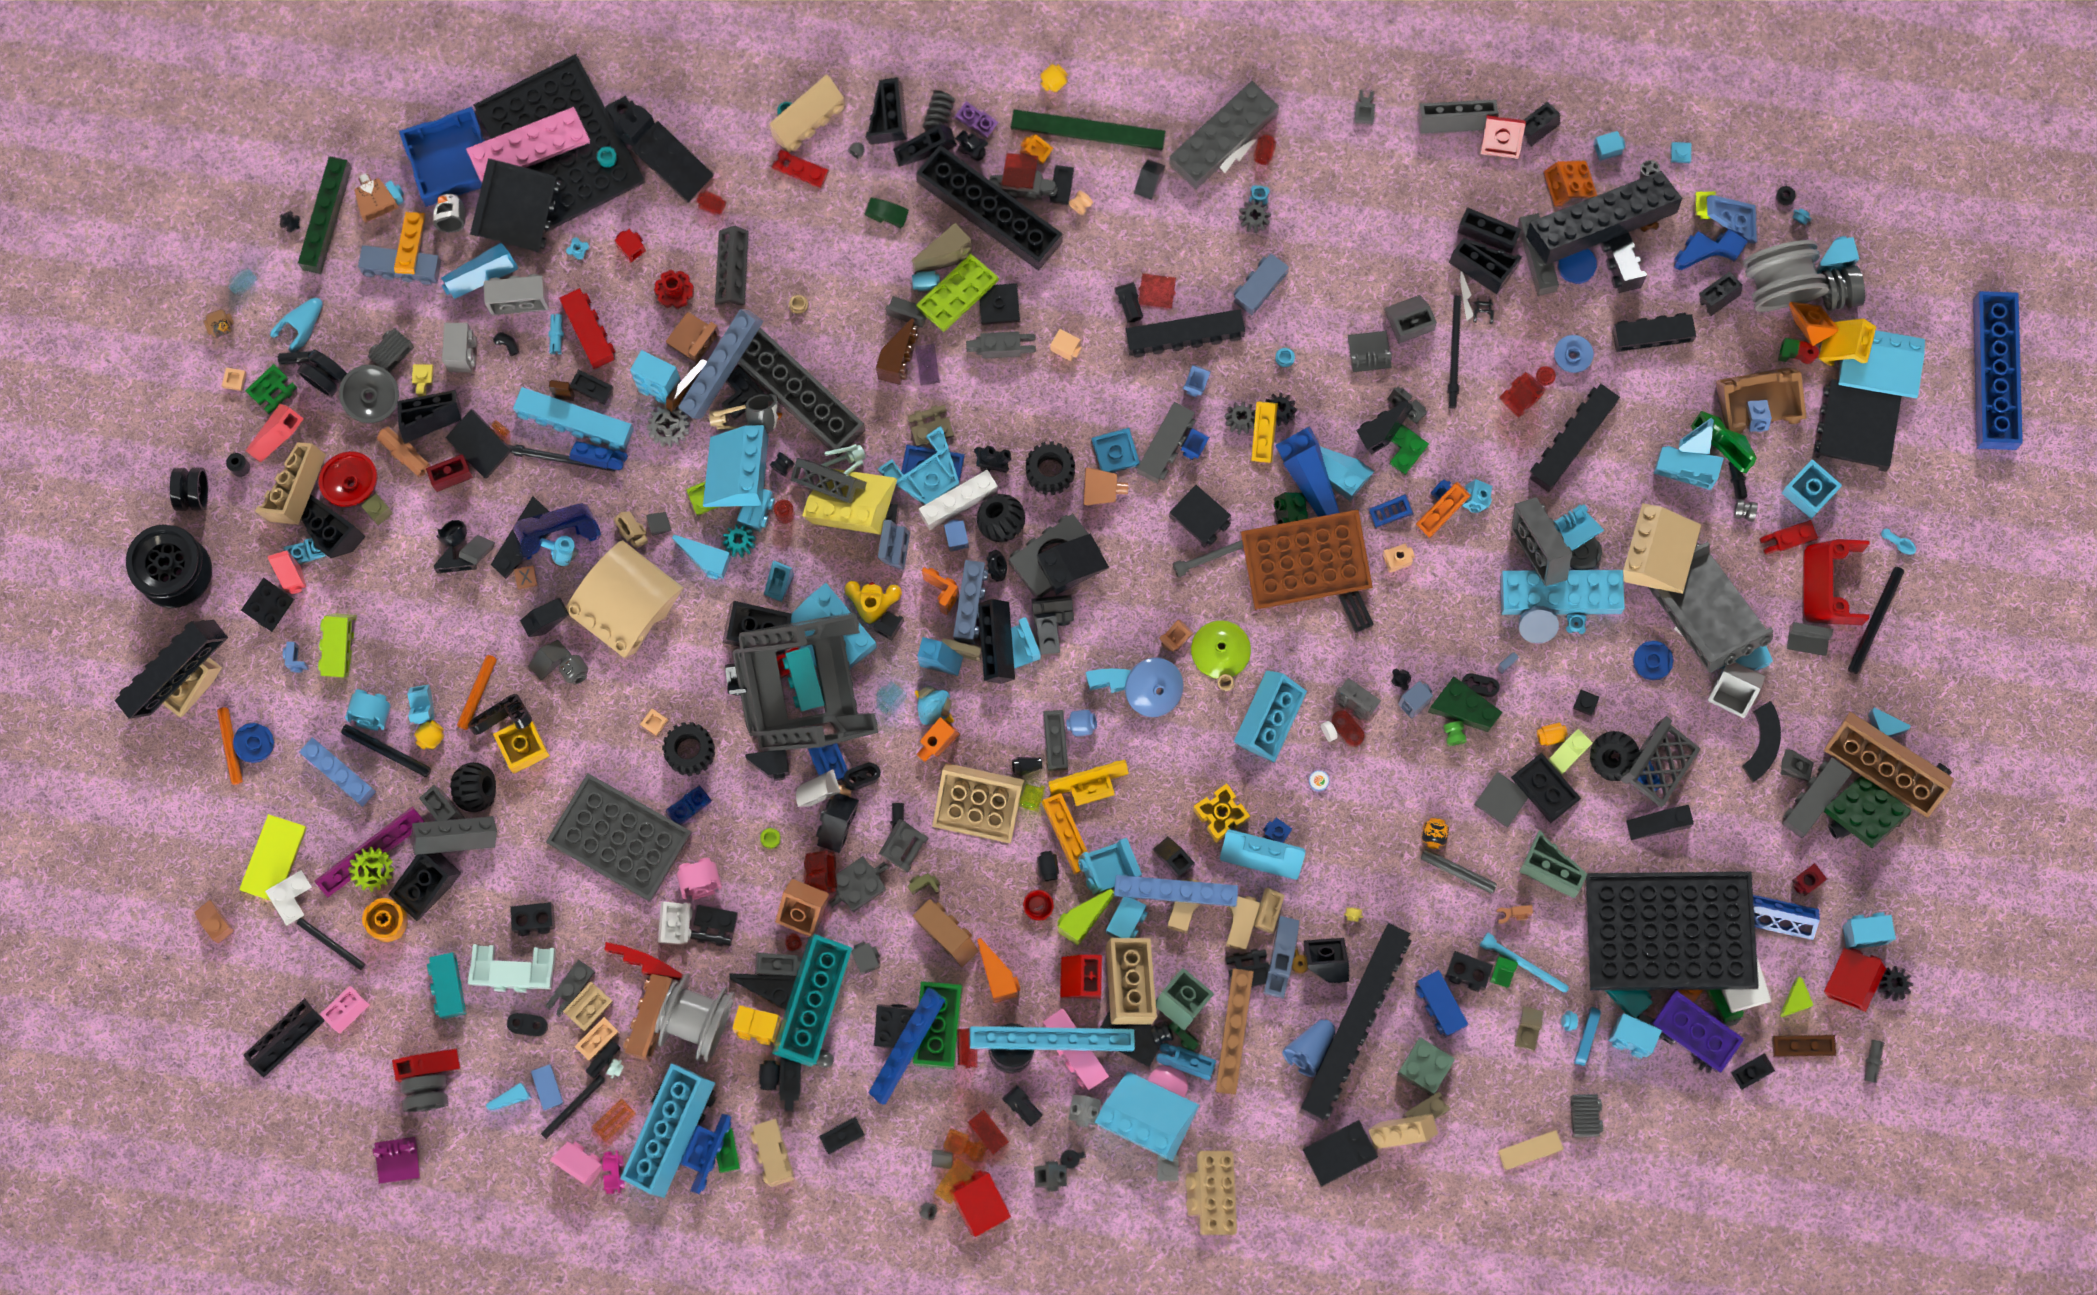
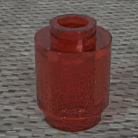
(1264, 149)
(711, 202)
(786, 516)

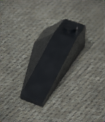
(329, 530)

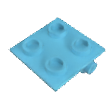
(1577, 527)

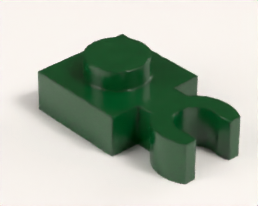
(1188, 1039)

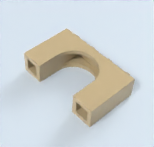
(1242, 916)

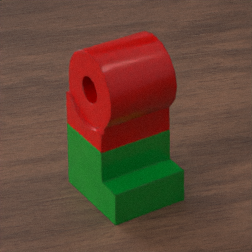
(1798, 350)

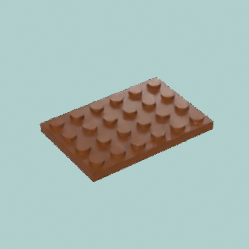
(1306, 559)

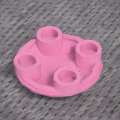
(1170, 1079)

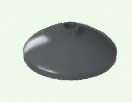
(364, 381)

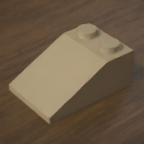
(193, 688)

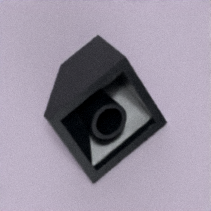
(1328, 959)

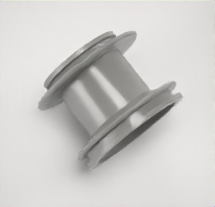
(694, 1017)

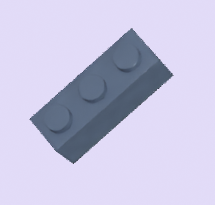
(1260, 283)

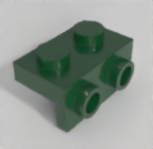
(1290, 507)

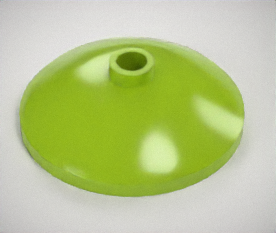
(1217, 662)

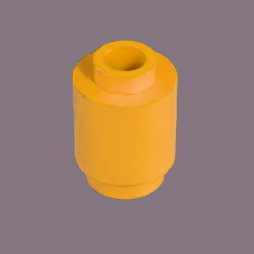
(1552, 734)

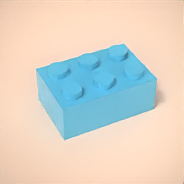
(654, 376)

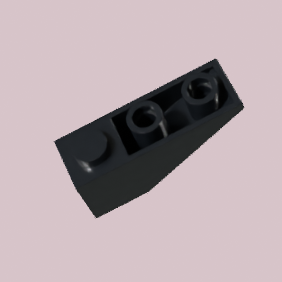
(1380, 431)

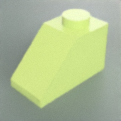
(1570, 751)

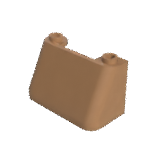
(1779, 387)

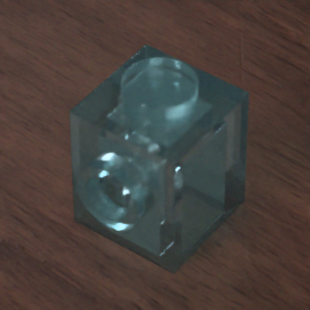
(890, 698)

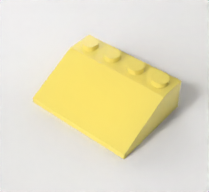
(863, 514)

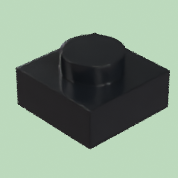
(1586, 702)

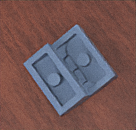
(894, 544)

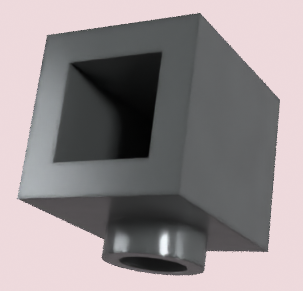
(865, 957)

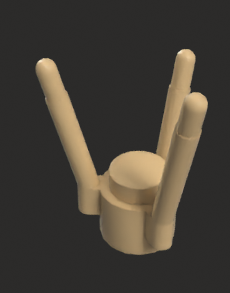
(719, 417)

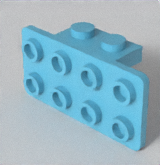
(1262, 854)

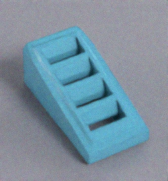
(512, 1096)

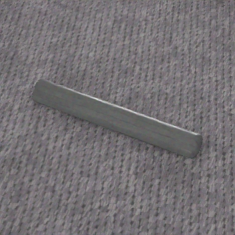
(1458, 871)

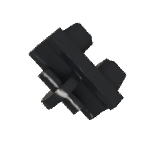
(971, 145)
(990, 459)

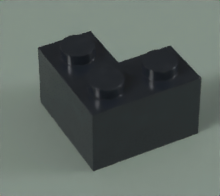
(836, 822)

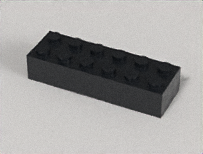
(171, 668)

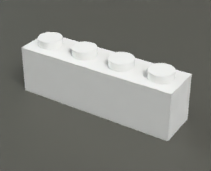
(958, 500)

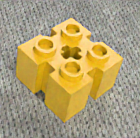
(1223, 800)
(756, 1024)

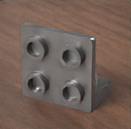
(1356, 699)

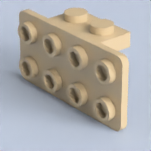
(1213, 1193)

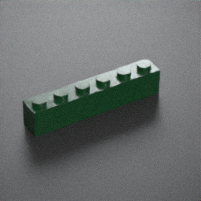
(324, 215)

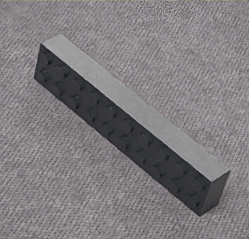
(1354, 1023)

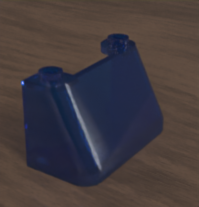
(529, 529)

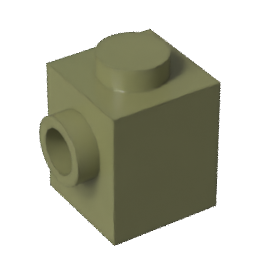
(376, 509)

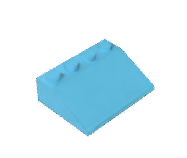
(1892, 366)
(736, 467)
(824, 604)
(1147, 1115)

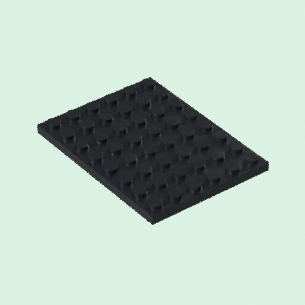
(582, 177)
(1671, 931)

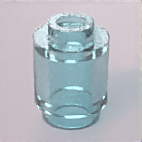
(242, 281)

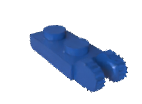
(598, 456)

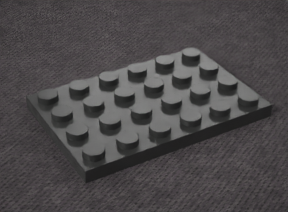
(619, 837)

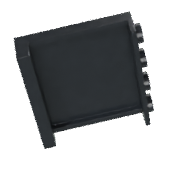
(515, 205)
(1857, 425)

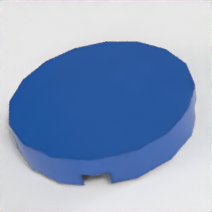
(1578, 267)
(1647, 659)
(253, 742)

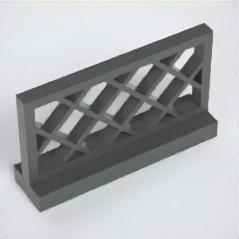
(1650, 748)

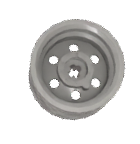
(1785, 275)

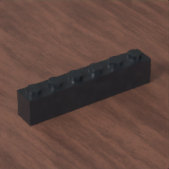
(1185, 332)
(1574, 438)

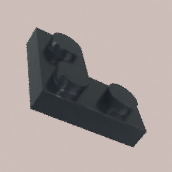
(744, 390)

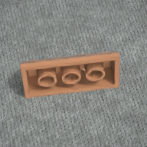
(643, 1036)

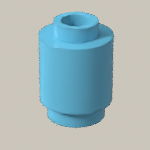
(925, 280)

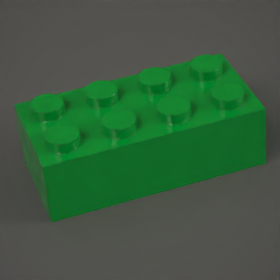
(940, 1042)

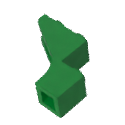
(1729, 443)

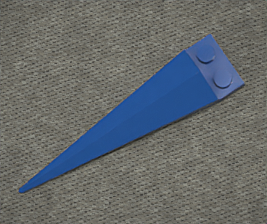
(1306, 466)

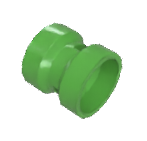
(1455, 733)

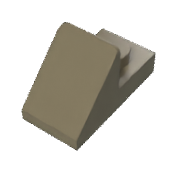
(1529, 1028)

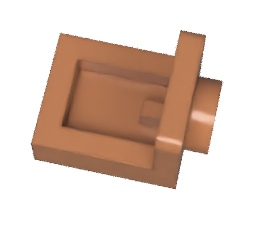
(1176, 636)

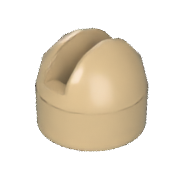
(1225, 679)

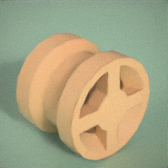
(1080, 202)

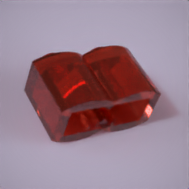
(821, 870)

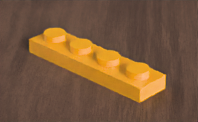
(409, 243)
(1065, 830)

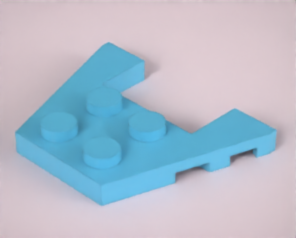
(929, 478)

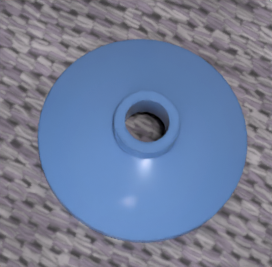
(1578, 346)

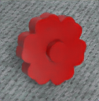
(674, 289)

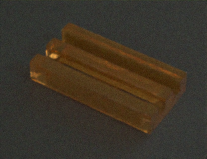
(626, 1108)

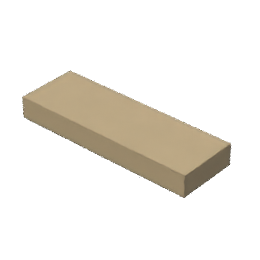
(1530, 1150)

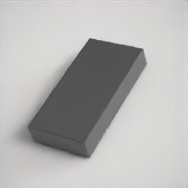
(476, 549)

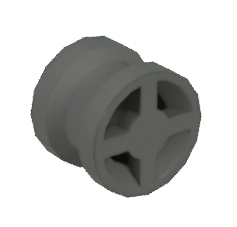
(1649, 167)

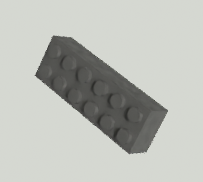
(1223, 134)

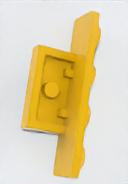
(1090, 784)

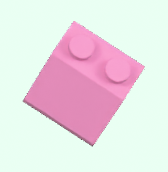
(577, 1163)

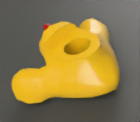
(871, 601)

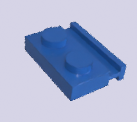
(827, 759)

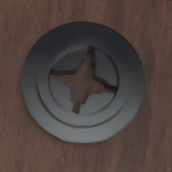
(997, 565)

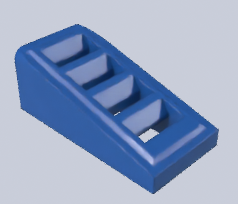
(1388, 504)

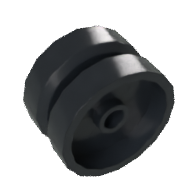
(323, 373)
(189, 489)
(1010, 1060)

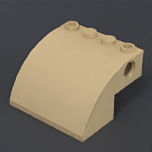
(623, 599)

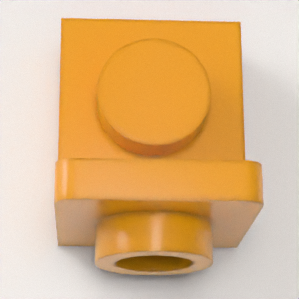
(1036, 146)

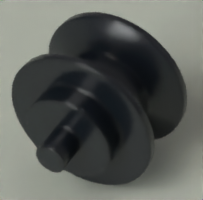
(288, 220)

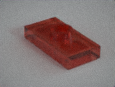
(988, 1132)

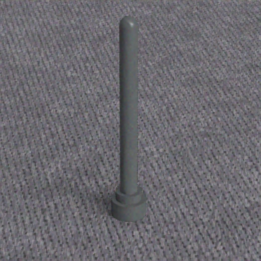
(1183, 567)

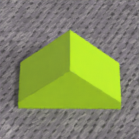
(1797, 999)

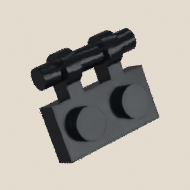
(715, 919)
(1259, 970)

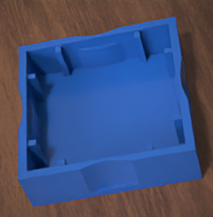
(441, 156)

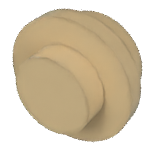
(798, 304)

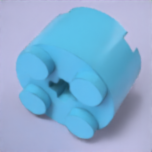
(368, 710)

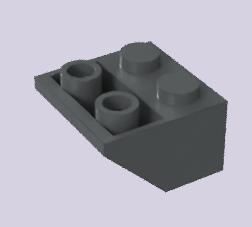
(1410, 318)

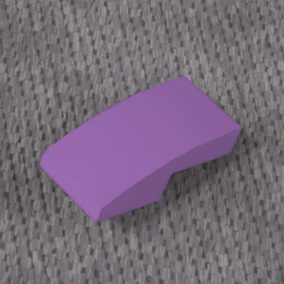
(976, 120)

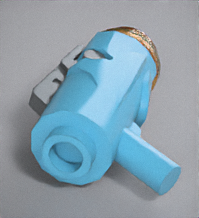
(562, 551)

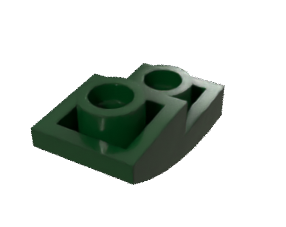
(886, 211)

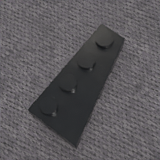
(508, 556)

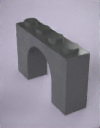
(1026, 562)

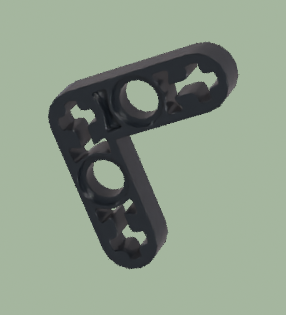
(510, 706)

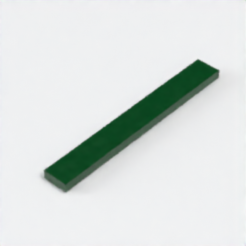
(1088, 129)

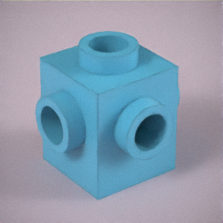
(1480, 496)

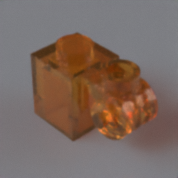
(960, 1144)

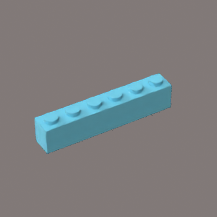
(573, 418)

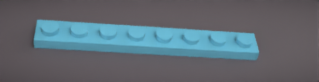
(1051, 1038)

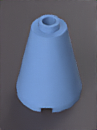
(1310, 1047)

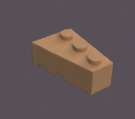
(946, 932)

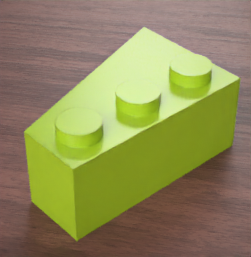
(336, 645)

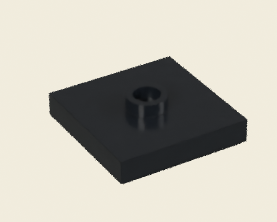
(1000, 305)

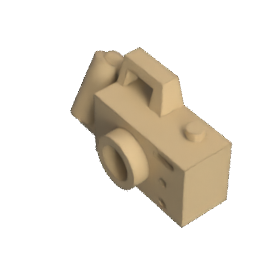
(631, 529)

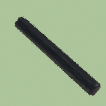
(386, 750)

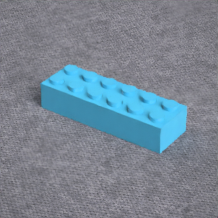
(1580, 594)
(667, 1130)

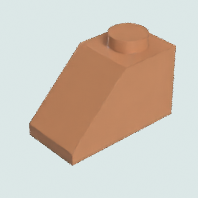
(213, 922)

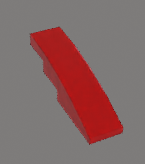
(649, 964)

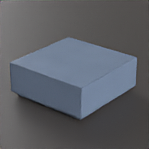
(1508, 662)

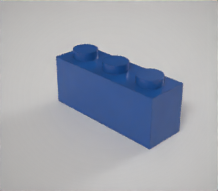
(1441, 1004)

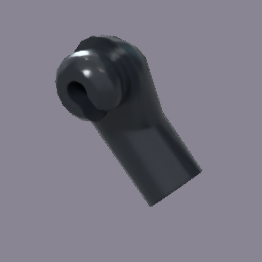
(507, 340)

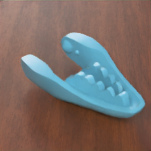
(303, 320)

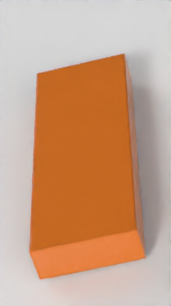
(1443, 509)

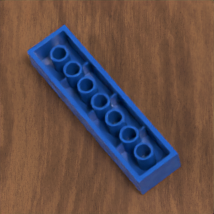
(1997, 370)

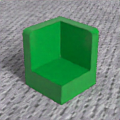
(1503, 972)

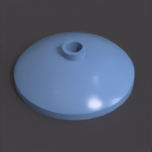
(1146, 679)

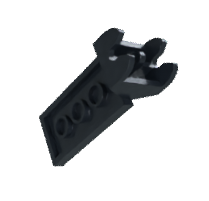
(662, 152)

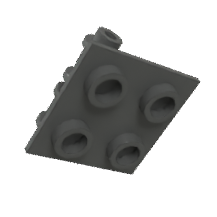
(1369, 351)

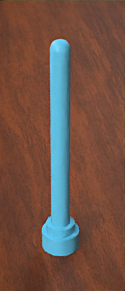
(1491, 943)

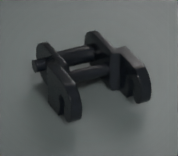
(1489, 311)

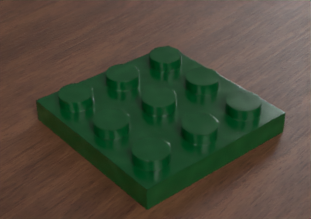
(1867, 811)

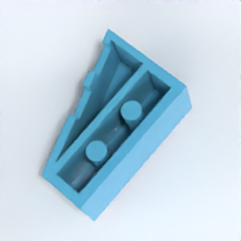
(1688, 467)

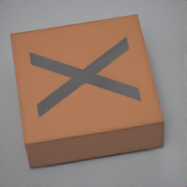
(525, 577)

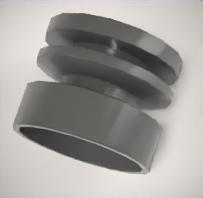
(1844, 288)

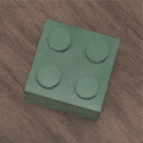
(1183, 998)
(1426, 1066)

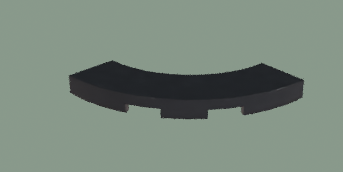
(1768, 744)

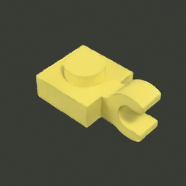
(422, 376)

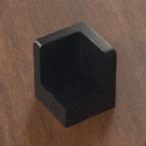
(889, 625)

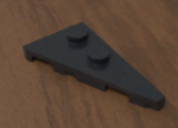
(770, 987)

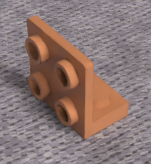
(693, 337)

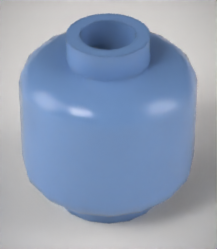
(1081, 723)

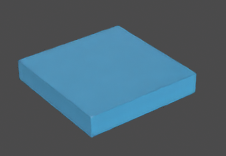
(1115, 451)

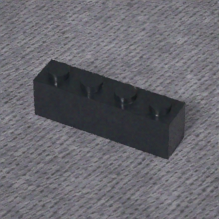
(1654, 332)
(996, 641)

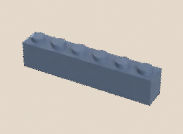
(721, 364)

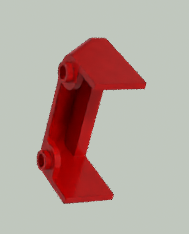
(1818, 598)

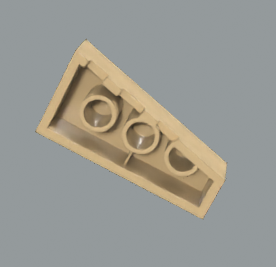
(293, 485)

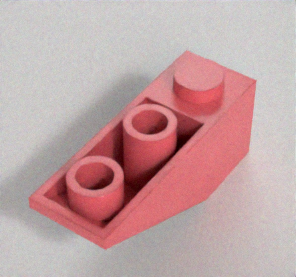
(274, 432)

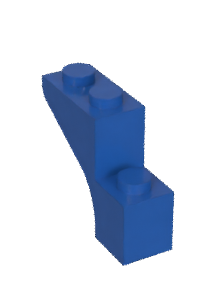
(1701, 247)

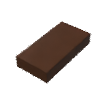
(561, 390)

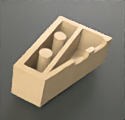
(772, 1153)

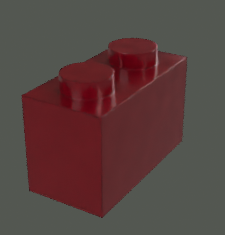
(449, 473)

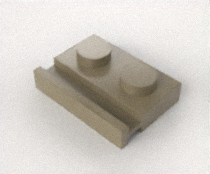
(967, 651)

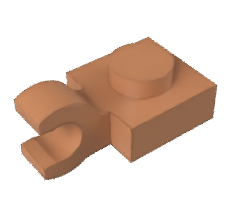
(1520, 912)

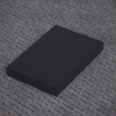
(479, 443)
(1546, 788)

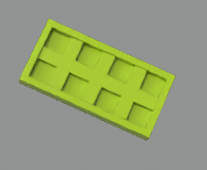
(957, 292)

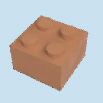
(802, 907)

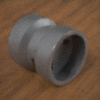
(1745, 510)

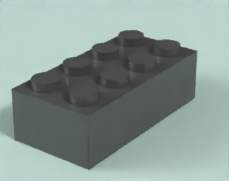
(1541, 541)

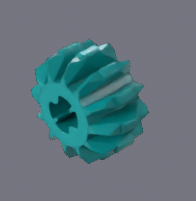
(747, 538)

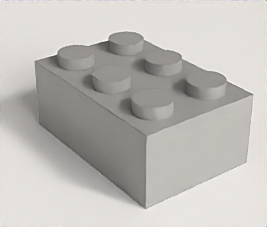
(516, 294)

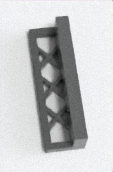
(734, 264)
(830, 474)

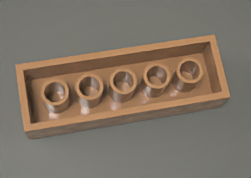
(1889, 764)

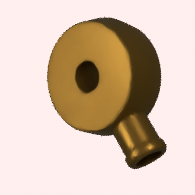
(1299, 958)

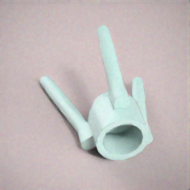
(853, 454)

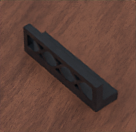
(284, 1039)

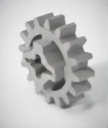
(660, 426)

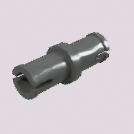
(1874, 1061)

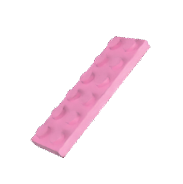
(531, 142)

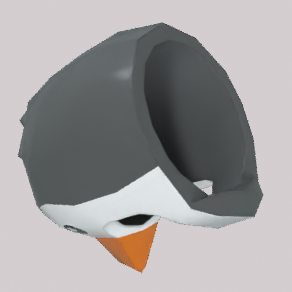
(449, 214)
(759, 412)

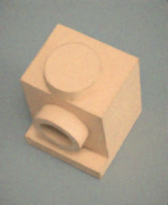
(1393, 562)

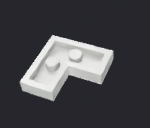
(283, 896)

